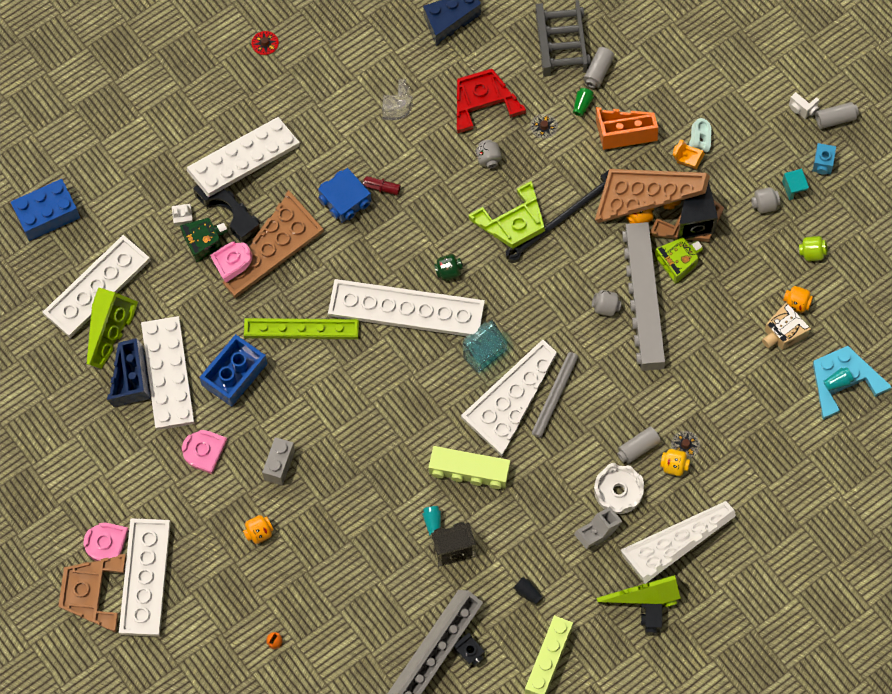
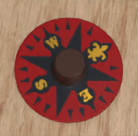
(265, 43)

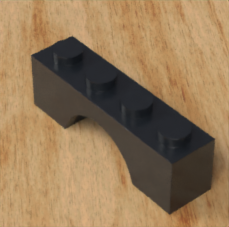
(243, 225)

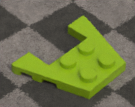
(515, 225)

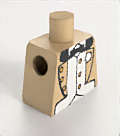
(785, 328)

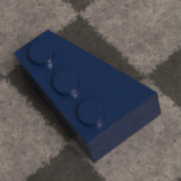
(449, 15)
(130, 375)

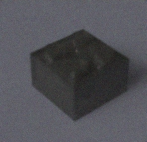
(453, 544)

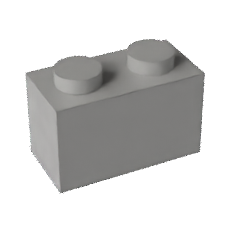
(278, 461)

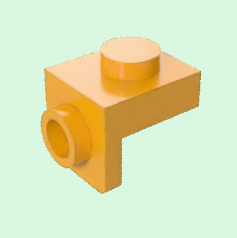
(687, 155)

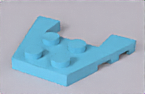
(859, 369)

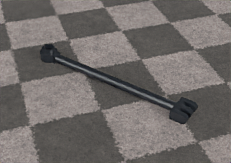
(558, 220)

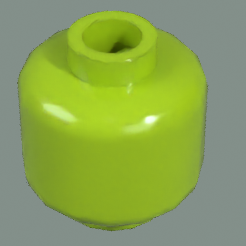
(813, 248)

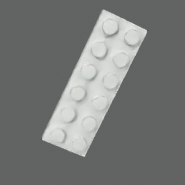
(243, 156)
(108, 272)
(167, 373)
(144, 577)

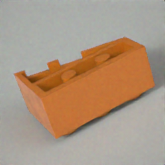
(625, 128)

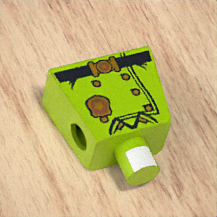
(678, 258)

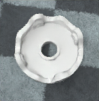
(621, 476)

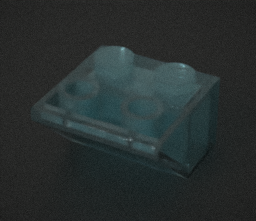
(484, 346)

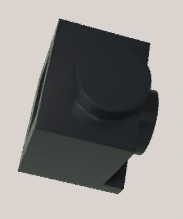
(652, 618)
(469, 658)

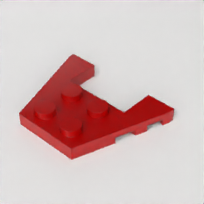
(481, 91)

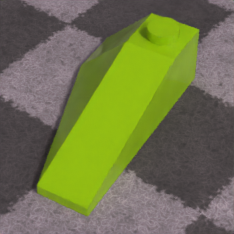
(108, 318)
(654, 592)

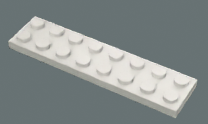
(405, 308)

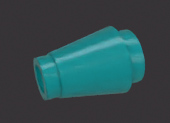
(839, 379)
(432, 518)

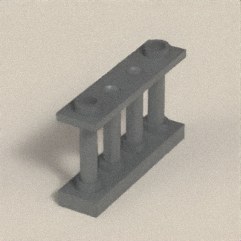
(547, 47)

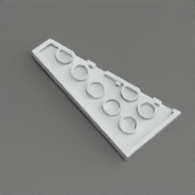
(503, 406)
(665, 547)

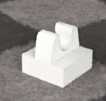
(182, 214)

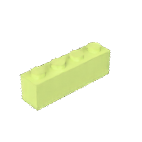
(469, 467)
(549, 656)

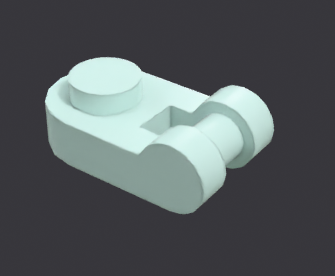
(701, 129)

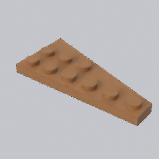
(641, 190)
(279, 239)

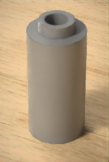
(598, 67)
(836, 115)
(638, 445)

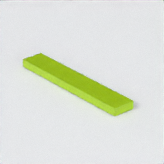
(301, 328)

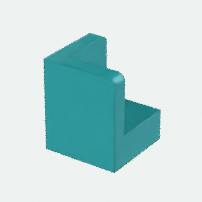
(794, 182)

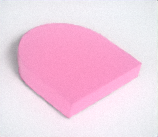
(232, 259)
(203, 450)
(105, 541)

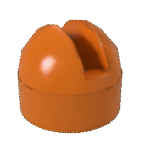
(277, 642)

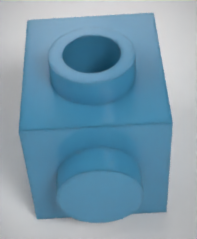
(824, 159)

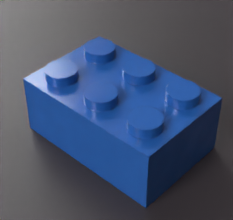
(45, 209)
(233, 370)

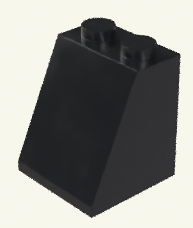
(698, 216)

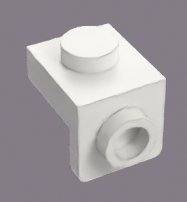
(802, 107)

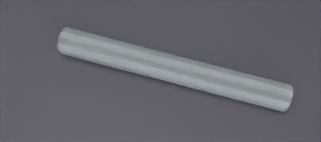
(554, 395)

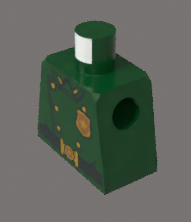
(202, 237)

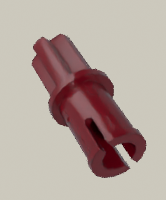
(381, 185)

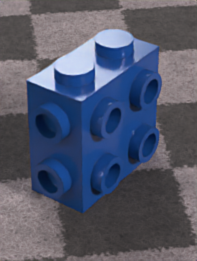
(344, 195)

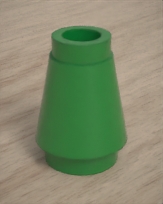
(583, 100)

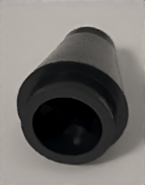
(527, 590)

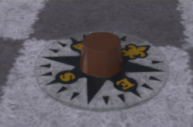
(544, 126)
(686, 442)

